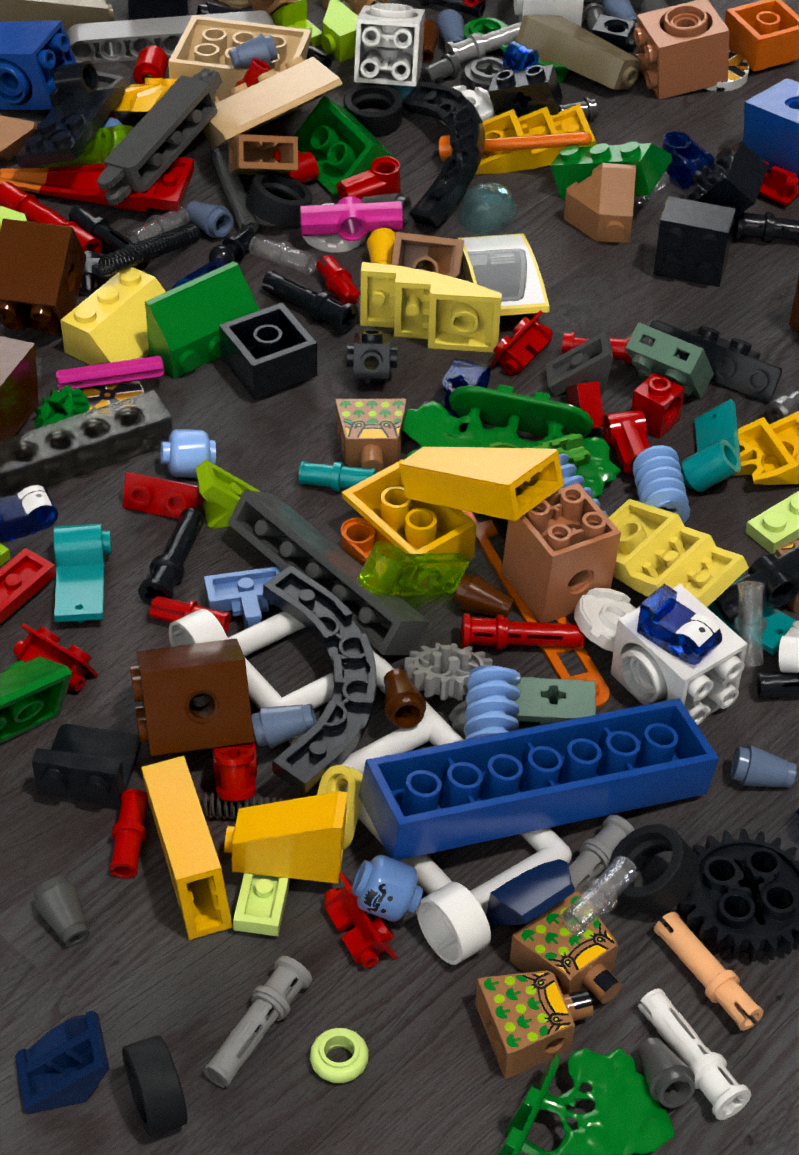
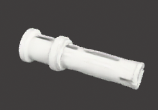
(707, 1066)

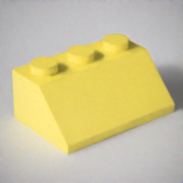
(112, 320)

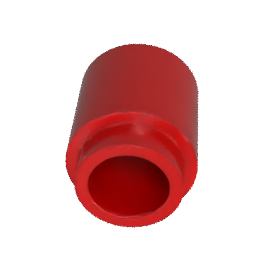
(150, 64)

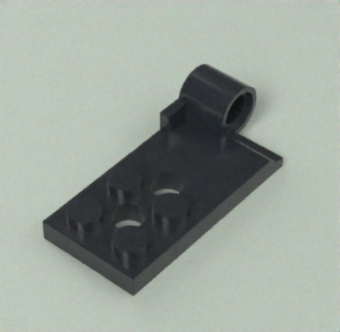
(74, 118)

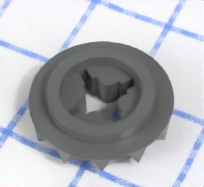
(478, 69)

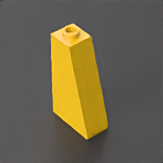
(482, 479)
(187, 847)

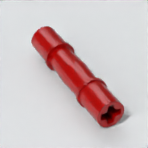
(20, 201)

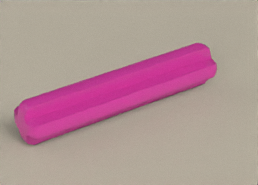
(110, 373)

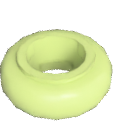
(334, 1071)

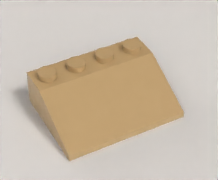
(208, 43)
(269, 99)

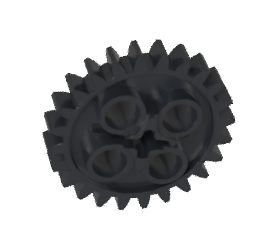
(767, 878)

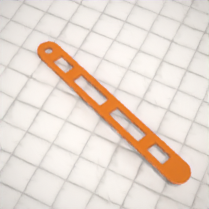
(487, 529)

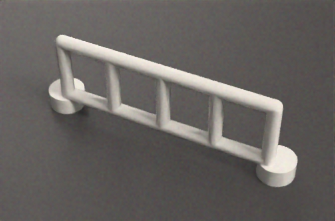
(450, 913)

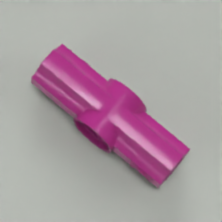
(350, 218)

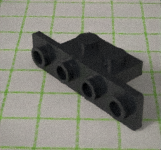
(731, 362)

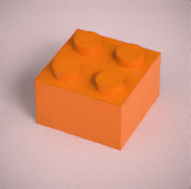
(764, 33)

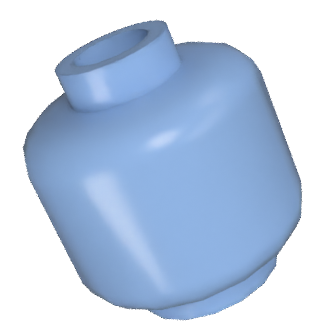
(186, 451)

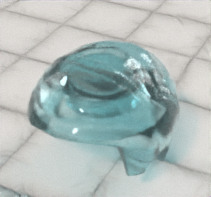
(487, 206)

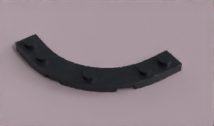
(466, 139)
(353, 674)

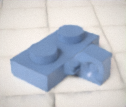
(240, 593)

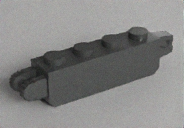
(160, 136)

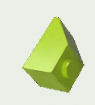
(339, 31)

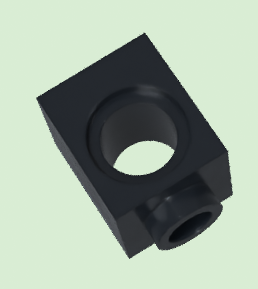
(616, 31)

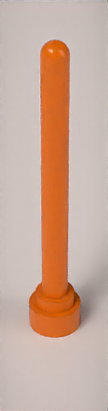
(522, 143)

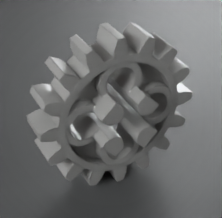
(443, 669)

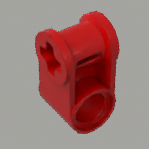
(235, 771)

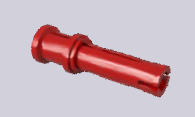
(501, 632)

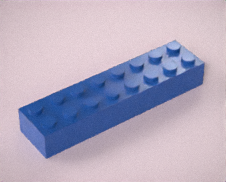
(535, 778)

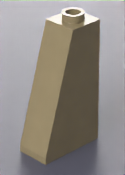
(68, 11)
(579, 50)

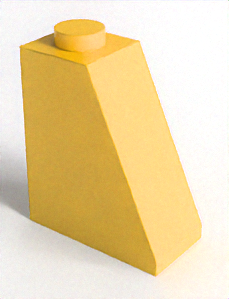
(290, 838)

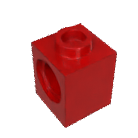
(660, 403)

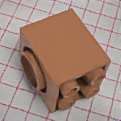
(682, 48)
(560, 552)

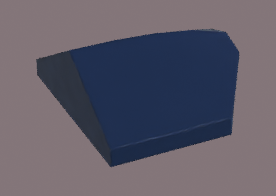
(530, 894)
(63, 1064)

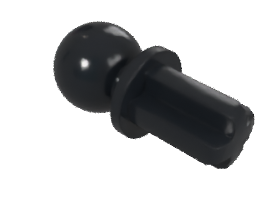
(233, 247)

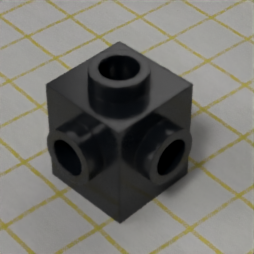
(371, 344)

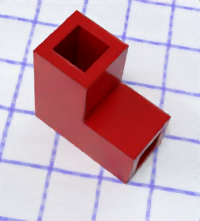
(588, 398)

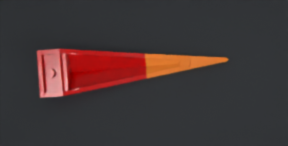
(81, 185)

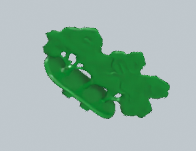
(510, 412)
(623, 1117)

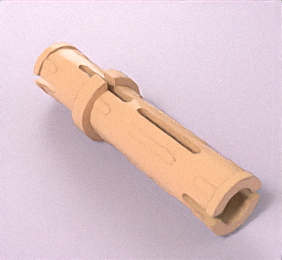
(720, 984)

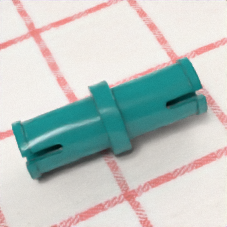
(333, 476)

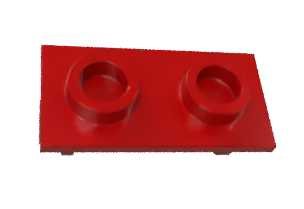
(780, 185)
(513, 351)
(159, 495)
(46, 645)
(370, 934)

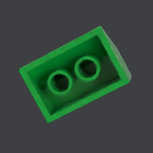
(338, 143)
(577, 163)
(187, 318)
(31, 695)

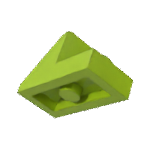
(295, 16)
(221, 493)

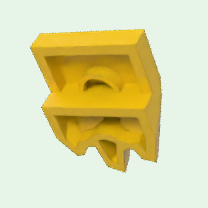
(144, 96)
(770, 451)

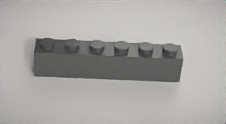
(291, 540)

